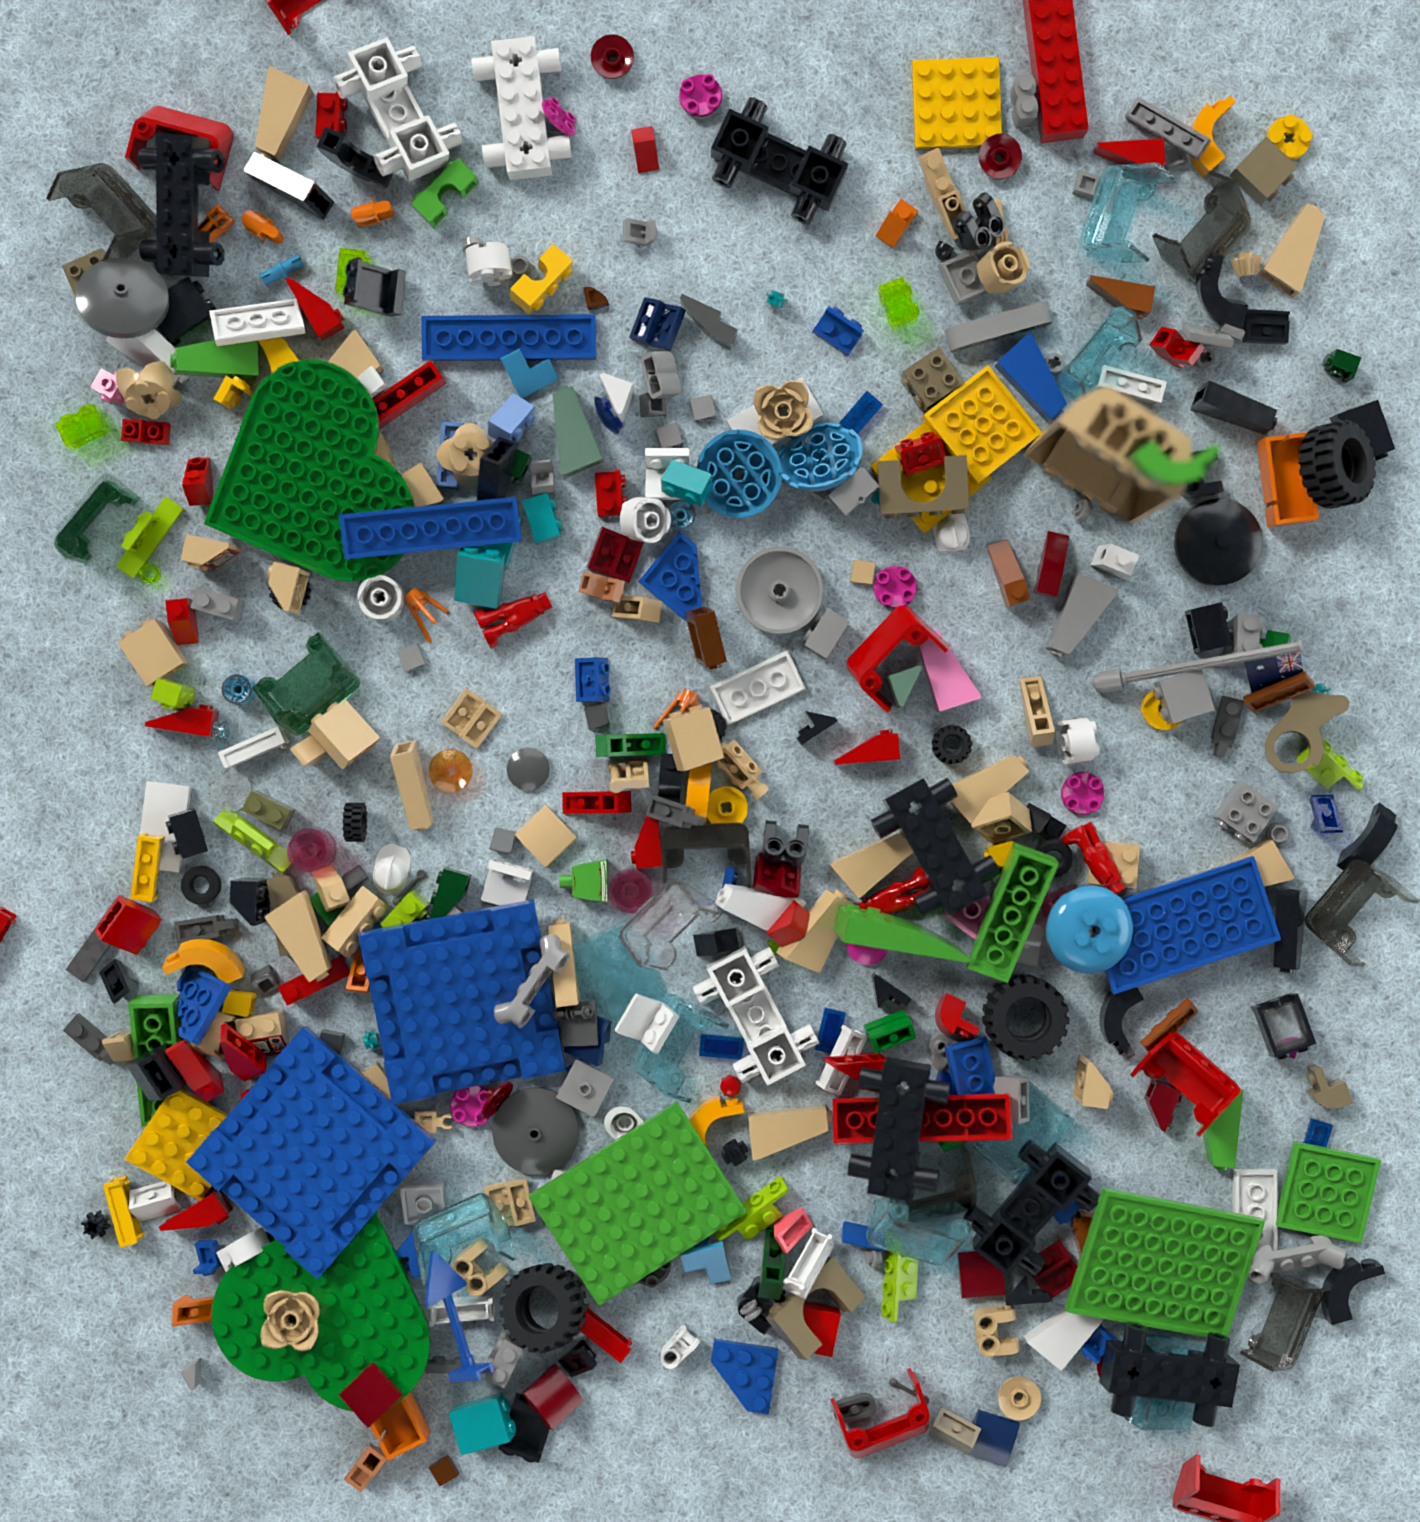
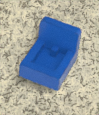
(207, 1257)
(1096, 1343)

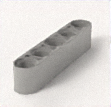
(998, 325)

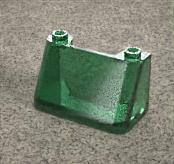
(69, 533)
(308, 687)

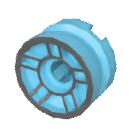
(689, 511)
(233, 696)

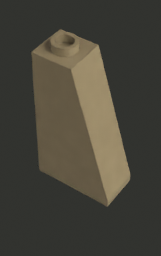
(281, 889)

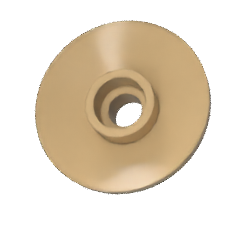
(1024, 1406)

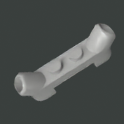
(552, 959)
(1318, 1251)

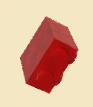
(128, 925)
(824, 1323)

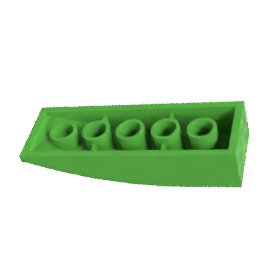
(1011, 911)
(892, 933)
(153, 1023)

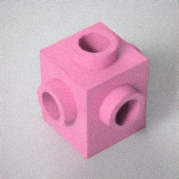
(107, 387)

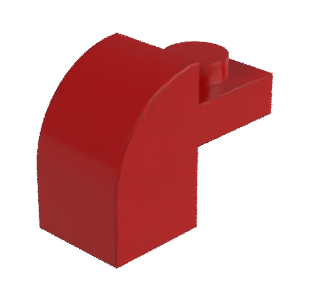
(1175, 349)
(948, 1017)

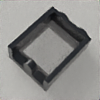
(1284, 1025)

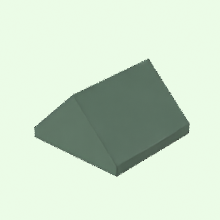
(902, 684)

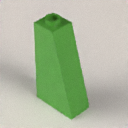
(215, 361)
(1223, 1135)

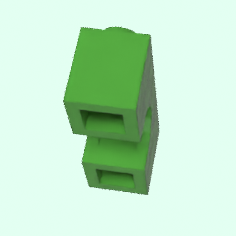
(456, 178)

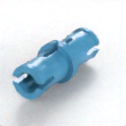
(281, 270)

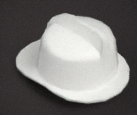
(952, 533)
(391, 869)
(620, 1121)

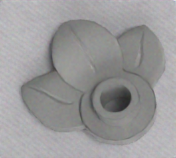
(939, 1057)

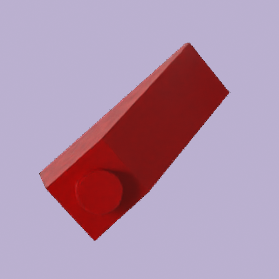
(1132, 151)
(319, 312)
(191, 721)
(877, 748)
(596, 802)
(648, 845)
(300, 987)
(241, 1055)
(852, 1064)
(196, 1070)
(201, 1214)

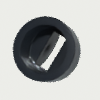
(943, 250)

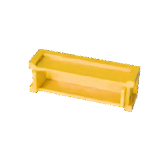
(146, 867)
(125, 1223)

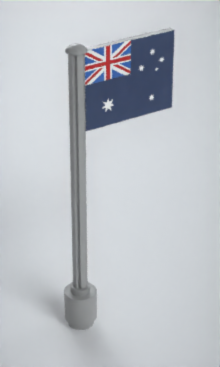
(1262, 666)

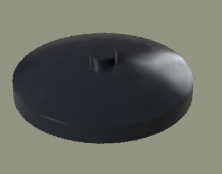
(1218, 542)

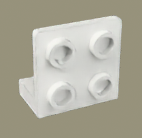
(656, 464)
(506, 883)
(647, 1022)

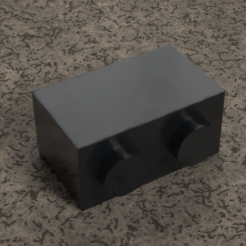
(187, 833)

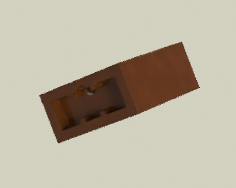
(705, 637)

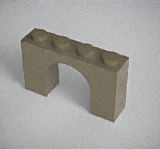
(895, 501)
(788, 1315)

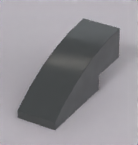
(709, 321)

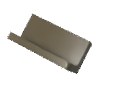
(955, 1431)

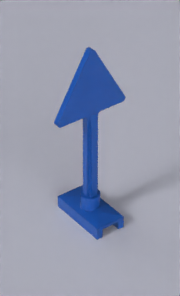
(441, 1285)

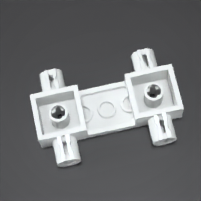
(383, 81)
(521, 108)
(756, 1015)

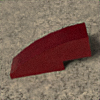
(1051, 565)

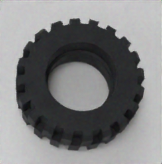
(1337, 464)
(1049, 1033)
(517, 1312)

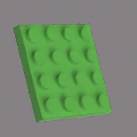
(1327, 1191)

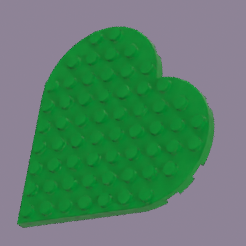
(302, 464)
(363, 1318)

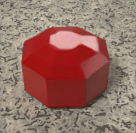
(730, 1085)

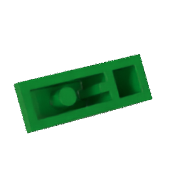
(630, 744)

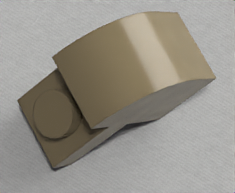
(1331, 1094)

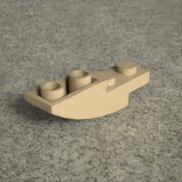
(941, 189)

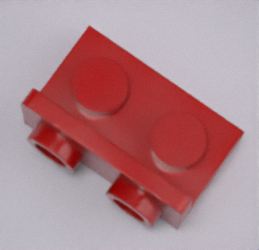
(330, 113)
(920, 453)
(609, 492)

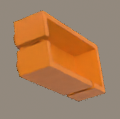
(1282, 482)
(403, 1426)

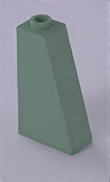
(574, 437)

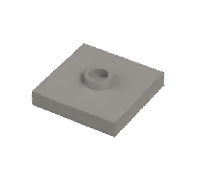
(962, 277)
(1207, 335)
(585, 1087)
(422, 1199)

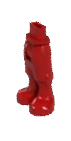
(516, 615)
(1096, 856)
(893, 898)

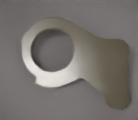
(1305, 718)

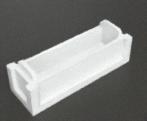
(1132, 384)
(253, 747)
(848, 1043)
(809, 1264)
(468, 1309)

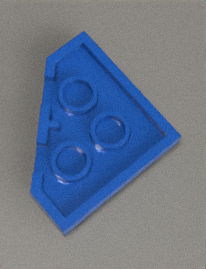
(676, 576)
(199, 1002)
(747, 1371)

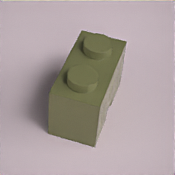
(268, 809)

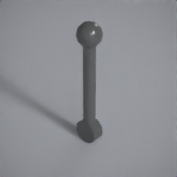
(420, 874)
(893, 1382)

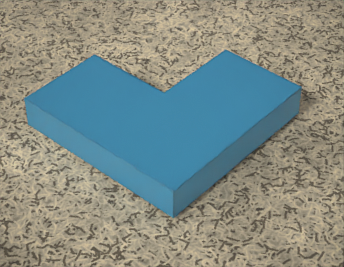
(527, 379)
(708, 1256)

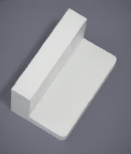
(153, 1201)

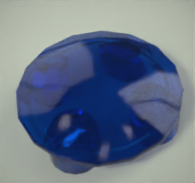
(606, 417)

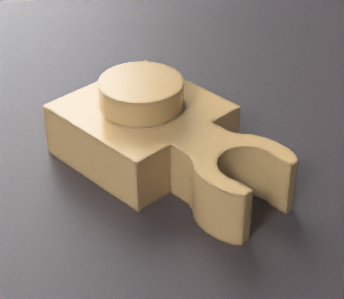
(431, 1121)

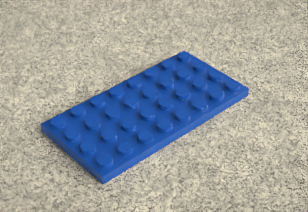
(1194, 924)

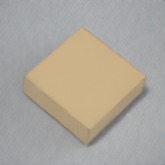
(862, 572)

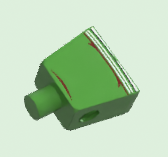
(588, 881)

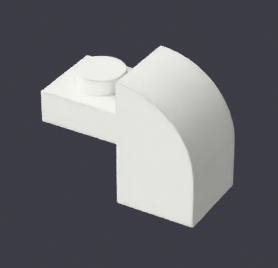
(243, 1249)

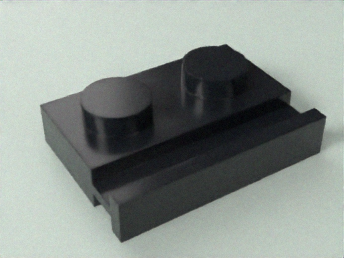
(1266, 327)

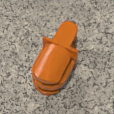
(372, 213)
(212, 226)
(261, 226)

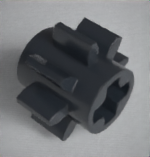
(734, 1152)
(102, 1223)

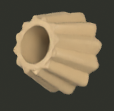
(1246, 264)

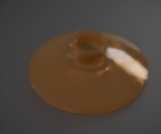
(439, 770)

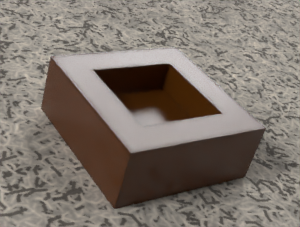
(444, 1470)

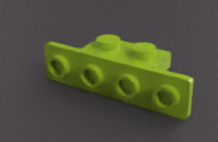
(147, 536)
(1331, 768)
(253, 840)
(760, 1211)
(898, 1283)

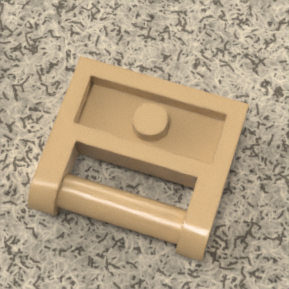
(636, 774)

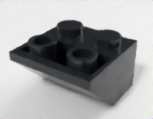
(1209, 627)
(250, 899)
(156, 1074)

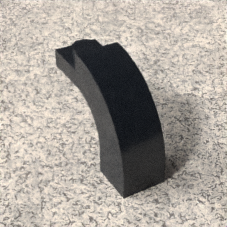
(350, 158)
(1223, 309)
(1373, 839)
(1111, 1019)
(1339, 1285)

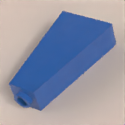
(1031, 377)

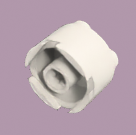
(488, 263)
(644, 519)
(371, 605)
(1077, 740)

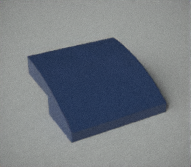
(657, 324)
(593, 1053)
(995, 1438)

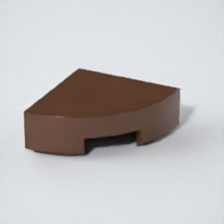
(595, 298)

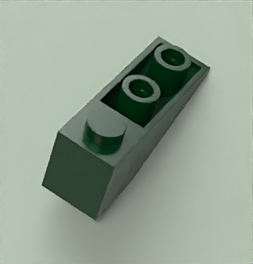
(451, 890)

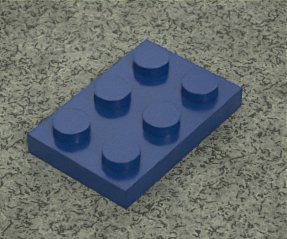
(971, 1066)

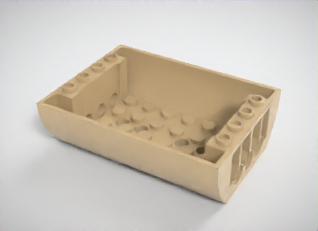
(1115, 430)

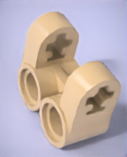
(475, 1272)
(997, 1315)

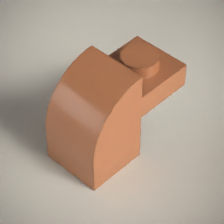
(601, 587)
(365, 1467)

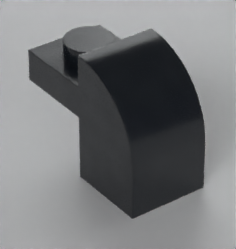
(669, 778)

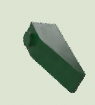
(771, 1268)

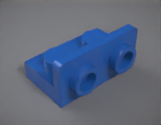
(838, 330)
(592, 679)

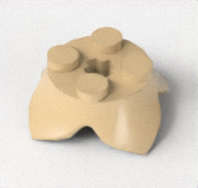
(148, 391)
(790, 395)
(452, 456)
(278, 1329)

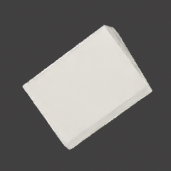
(619, 393)

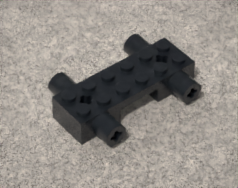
(778, 161)
(180, 167)
(935, 847)
(898, 1129)
(1031, 1208)
(1200, 1377)

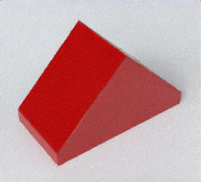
(645, 149)
(790, 925)

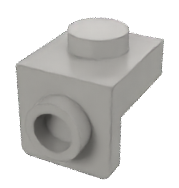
(639, 232)
(542, 477)

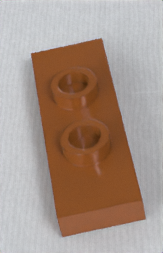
(1279, 692)
(1172, 1023)

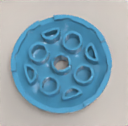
(823, 460)
(761, 467)
(1070, 923)

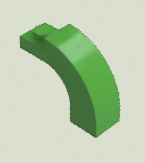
(1161, 470)

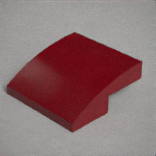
(614, 555)
(777, 878)
(1057, 1270)
(979, 1276)
(370, 1394)
(553, 1396)

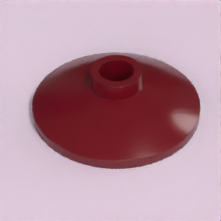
(612, 46)
(1007, 148)
(495, 1098)

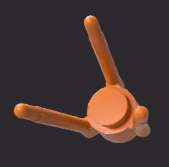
(417, 601)
(687, 700)

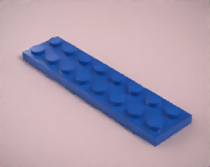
(498, 335)
(430, 528)

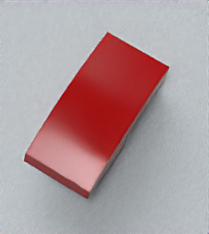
(145, 432)

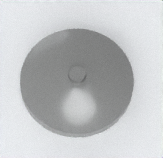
(779, 590)

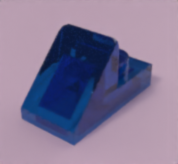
(1325, 814)

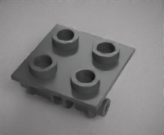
(578, 1024)

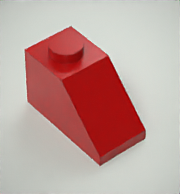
(182, 621)

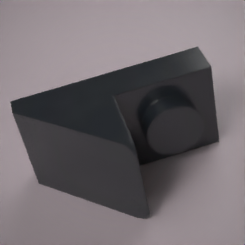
(820, 723)
(1044, 823)
(716, 942)
(116, 980)
(883, 988)
(1021, 1294)
(578, 1359)

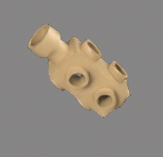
(741, 769)

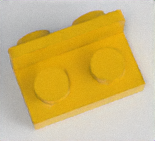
(230, 390)

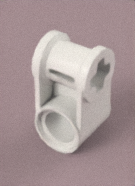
(681, 1344)

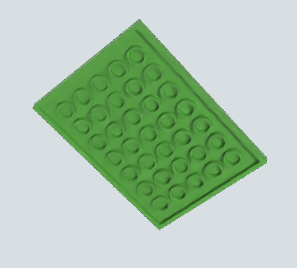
(637, 1203)
(1164, 1263)

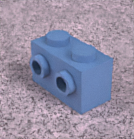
(511, 419)

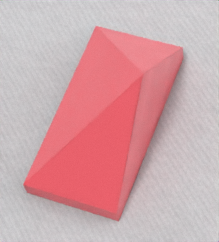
(791, 1229)

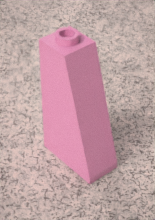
(946, 677)

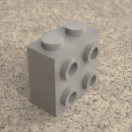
(1246, 635)
(1183, 696)
(1245, 812)
(503, 1359)

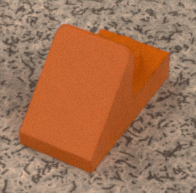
(896, 223)
(357, 977)
(191, 1310)

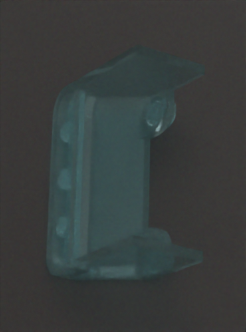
(1114, 207)
(662, 1068)
(459, 1224)

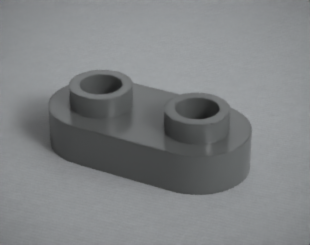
(855, 1409)

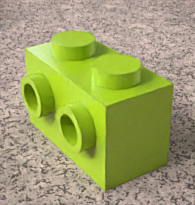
(173, 694)
(407, 911)

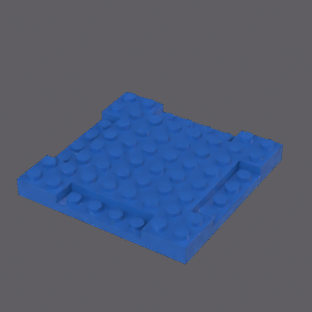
(438, 995)
(312, 1151)

